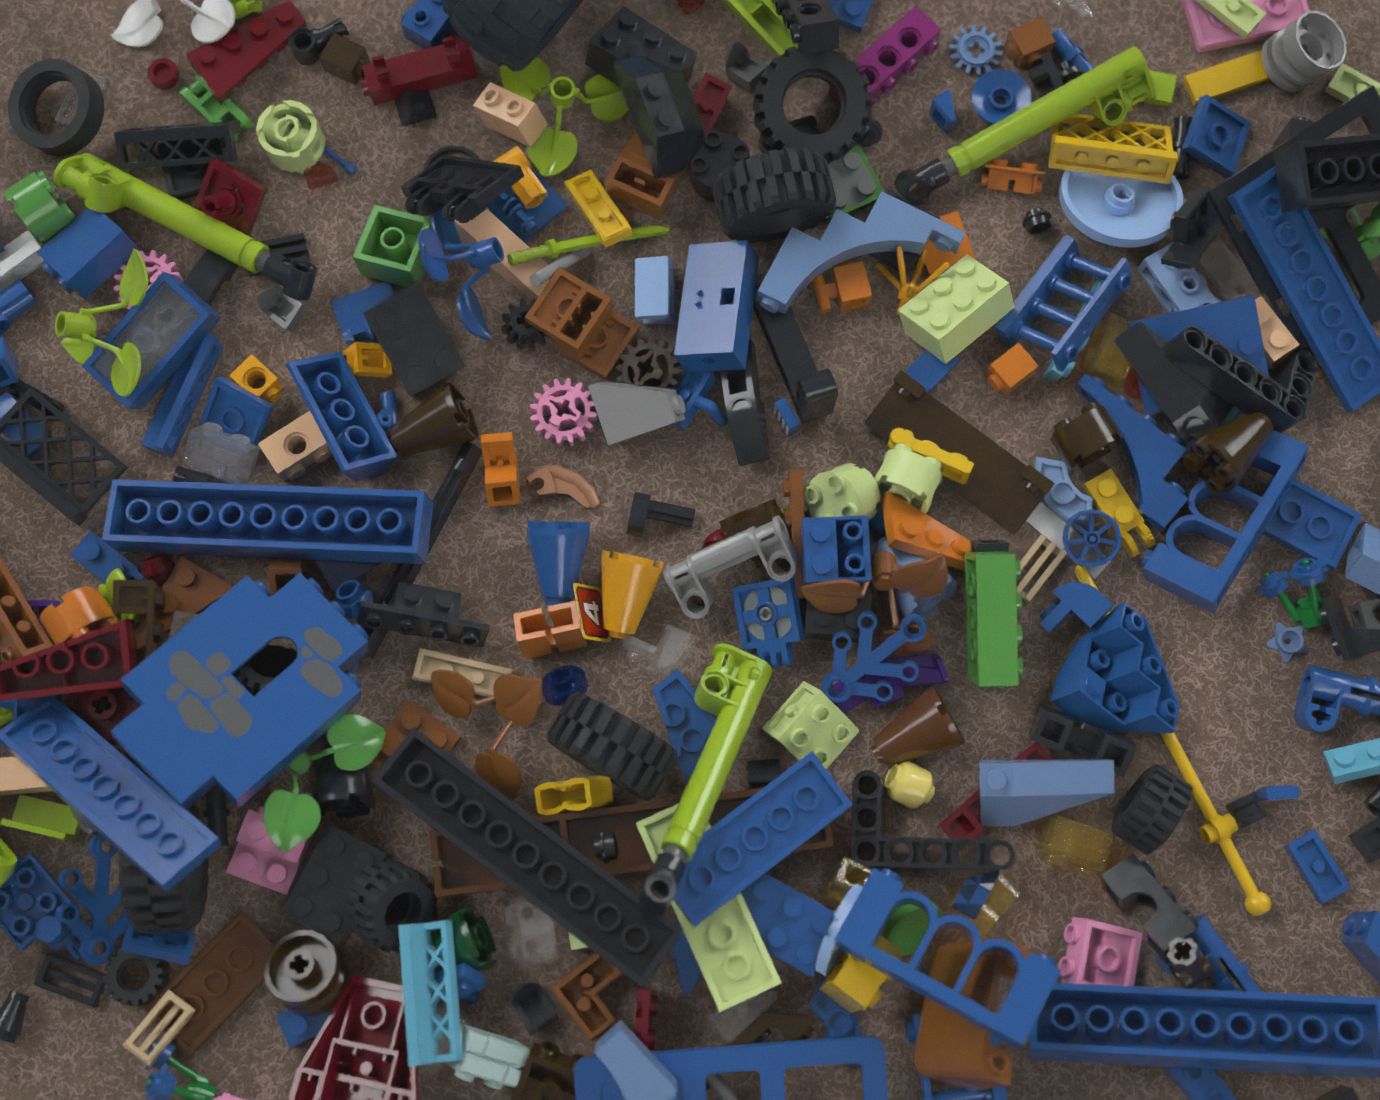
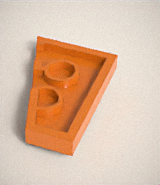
(920, 534)

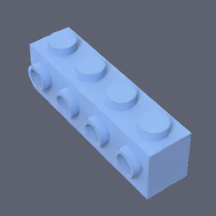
(1175, 287)

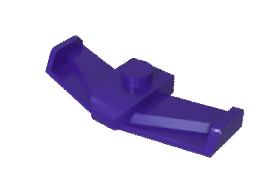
(930, 672)

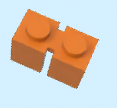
(538, 639)

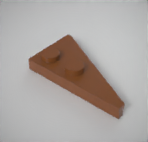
(186, 590)

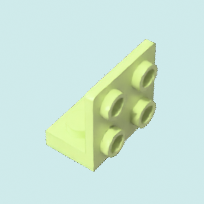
(811, 723)

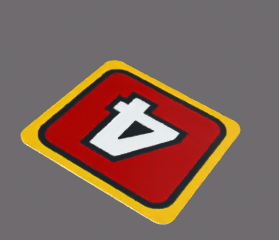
(590, 612)

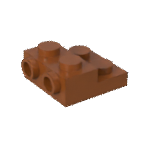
(414, 716)

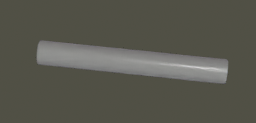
(563, 262)

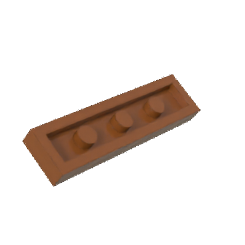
(792, 518)

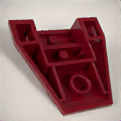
(360, 1049)

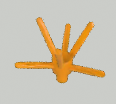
(906, 289)

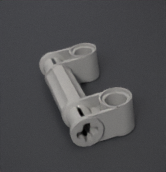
(690, 575)

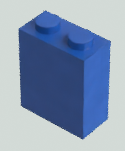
(86, 252)

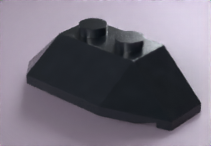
(661, 112)

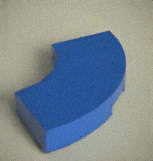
(835, 1018)

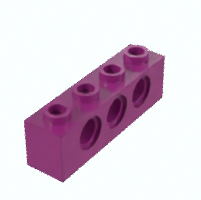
(913, 29)

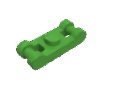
(209, 107)

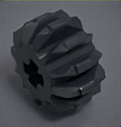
(515, 328)

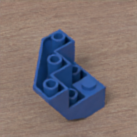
(1118, 677)

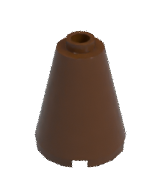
(918, 731)

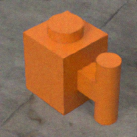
(848, 286)

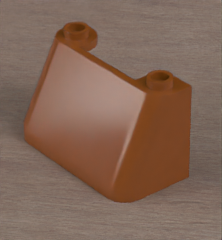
(949, 1045)

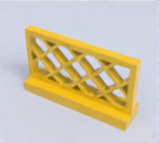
(1117, 159)

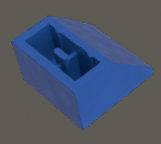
(835, 549)

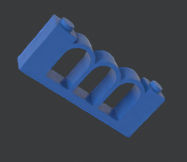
(1198, 582)
(867, 919)

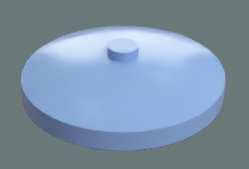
(1119, 209)

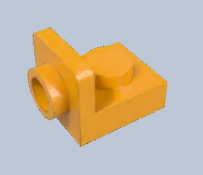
(367, 360)

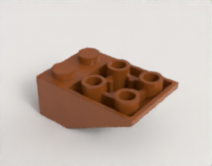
(634, 183)

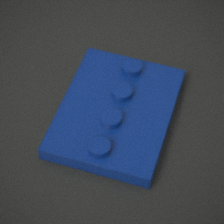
(1229, 322)

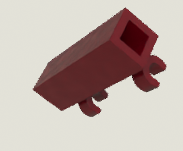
(421, 69)

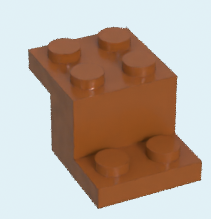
(582, 323)

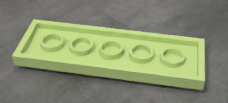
(726, 941)

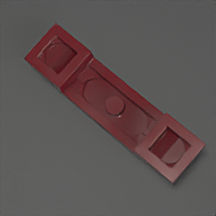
(966, 819)

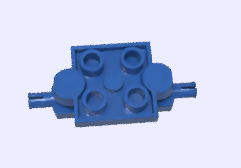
(30, 908)

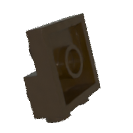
(547, 1074)

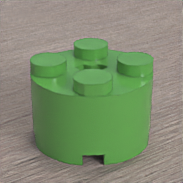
(38, 206)

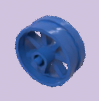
(1091, 538)

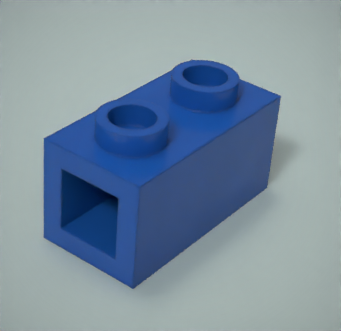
(1199, 1084)

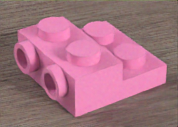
(261, 861)
(1099, 953)

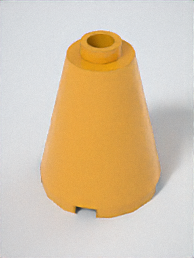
(626, 590)

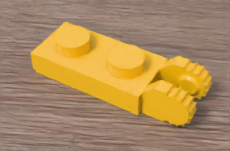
(954, 465)
(1113, 500)

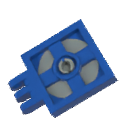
(769, 619)

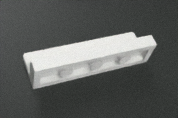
(19, 259)

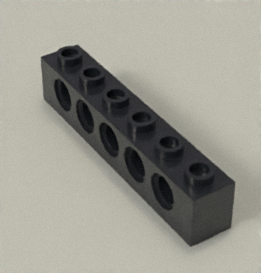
(810, 24)

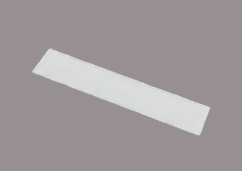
(1052, 527)

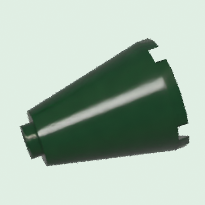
(471, 940)

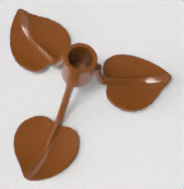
(918, 578)
(515, 698)

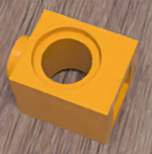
(252, 370)

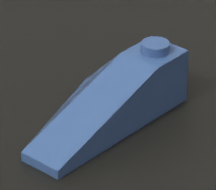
(1031, 789)

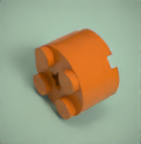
(78, 614)

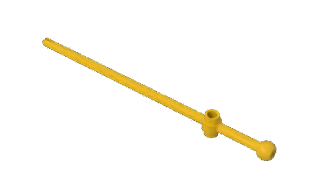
(1216, 827)

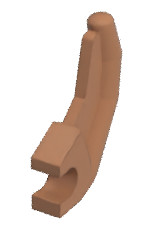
(565, 482)

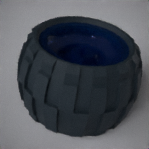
(509, 30)

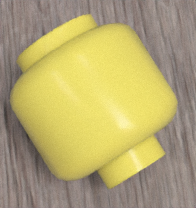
(909, 784)

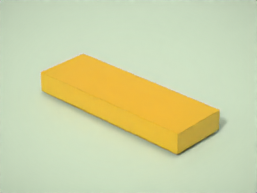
(1226, 77)
(598, 208)

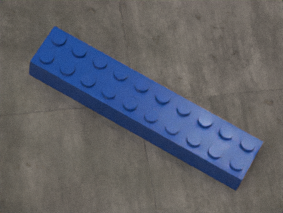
(269, 521)
(1209, 1030)

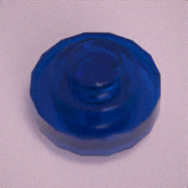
(563, 682)

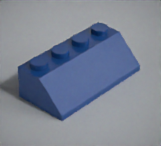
(343, 415)

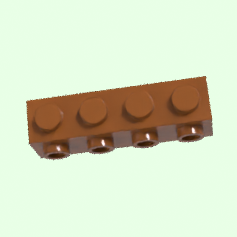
(19, 626)

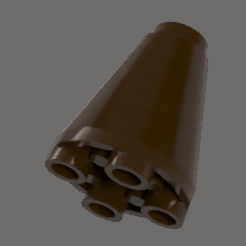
(1227, 452)

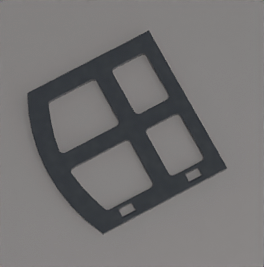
(1333, 220)

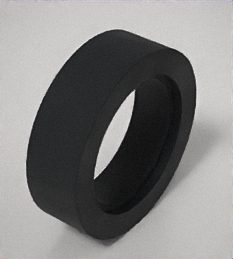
(27, 92)

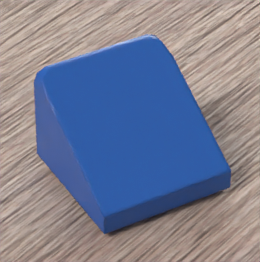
(943, 111)

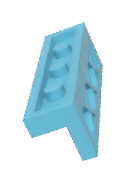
(423, 993)

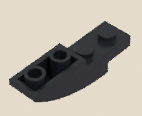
(746, 411)

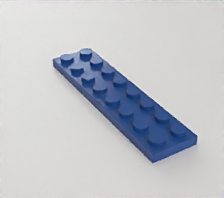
(1312, 290)
(109, 792)

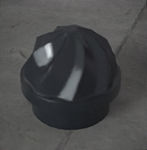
(872, 134)

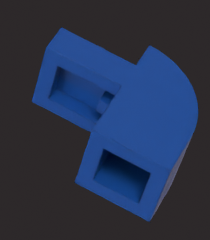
(1081, 601)

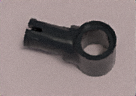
(316, 39)

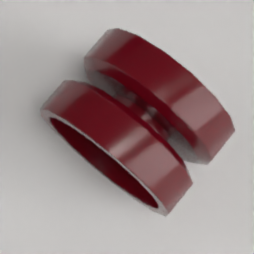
(94, 705)

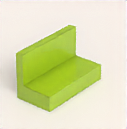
(44, 818)

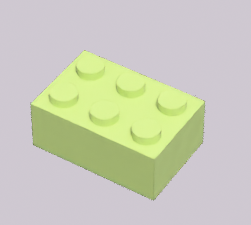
(956, 308)

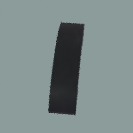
(209, 275)

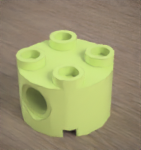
(291, 136)
(909, 476)
(842, 493)

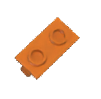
(1024, 178)

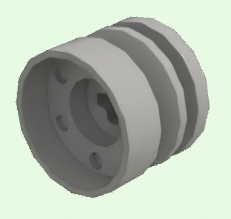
(1304, 51)

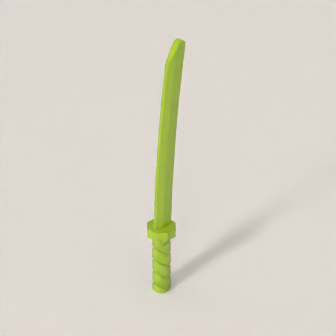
(553, 249)

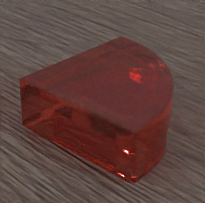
(320, 175)

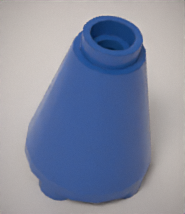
(557, 556)

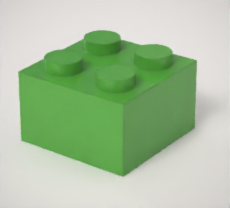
(391, 247)

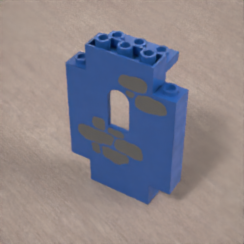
(205, 726)

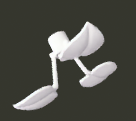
(143, 25)

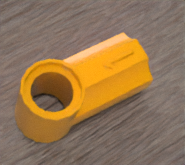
(528, 189)

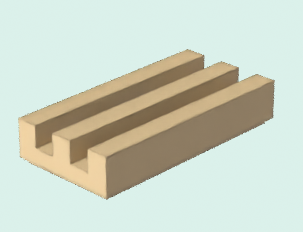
(1050, 548)
(139, 1052)

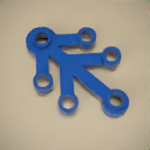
(870, 661)
(97, 905)

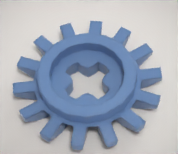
(985, 43)

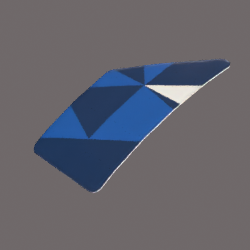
(974, 893)

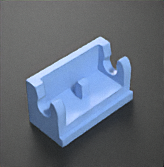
(655, 290)

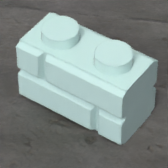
(490, 1057)

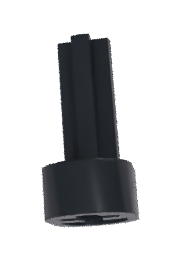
(645, 508)

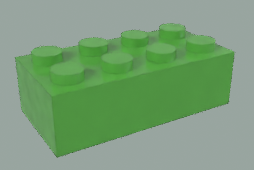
(992, 618)

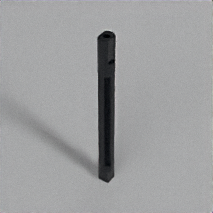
(442, 506)

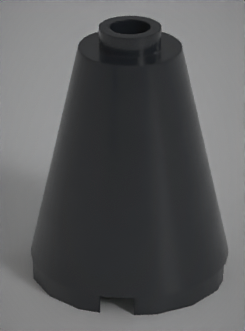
(342, 791)

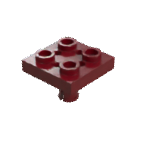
(222, 202)

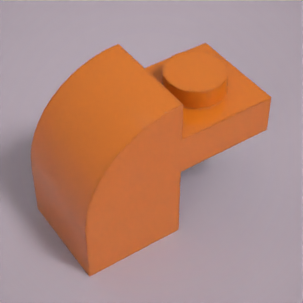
(500, 469)

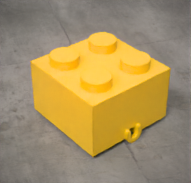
(855, 983)

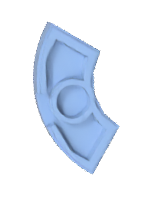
(1063, 497)
(828, 952)

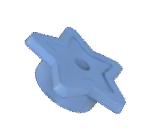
(1296, 641)

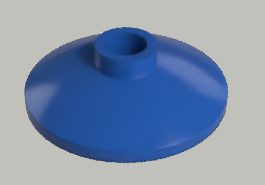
(999, 85)

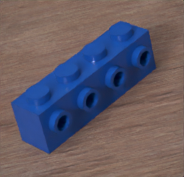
(426, 23)

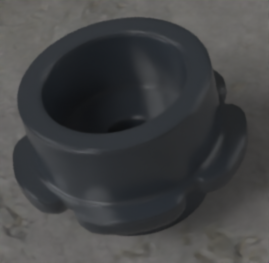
(1037, 221)
(606, 847)

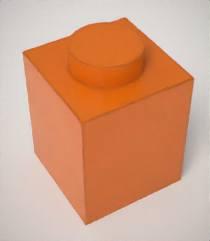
(1011, 370)

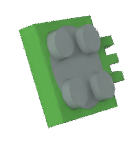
(854, 182)

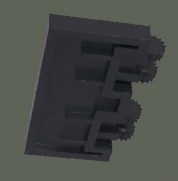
(459, 185)

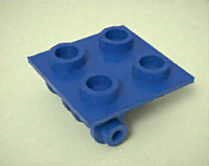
(526, 222)
(349, 312)

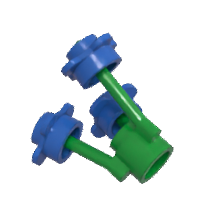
(1306, 573)
(162, 1084)

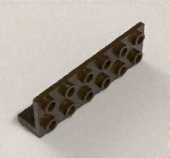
(998, 481)
(141, 598)

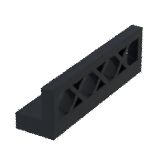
(179, 132)

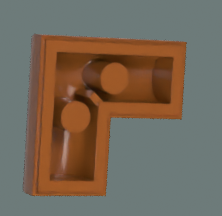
(580, 996)

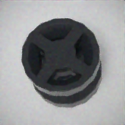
(1246, 810)

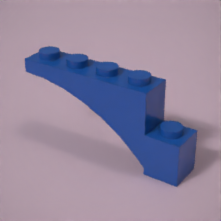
(1148, 452)

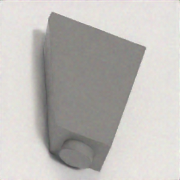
(634, 409)

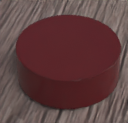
(163, 74)

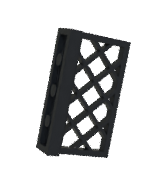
(41, 481)

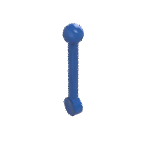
(350, 168)

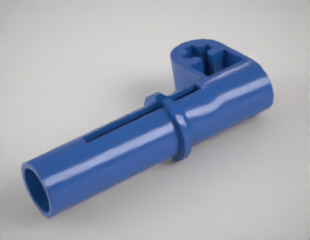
(1335, 690)
(1215, 948)

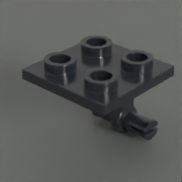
(1348, 641)

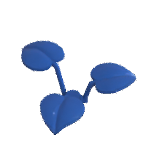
(479, 255)

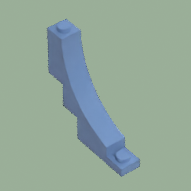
(846, 237)

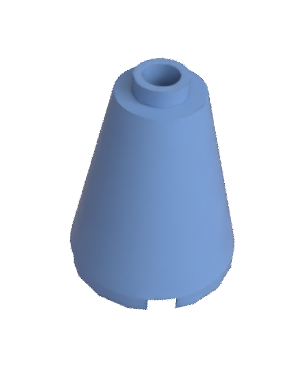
(905, 601)

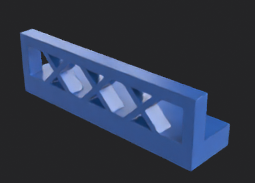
(182, 398)

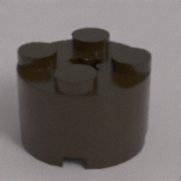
(1086, 436)

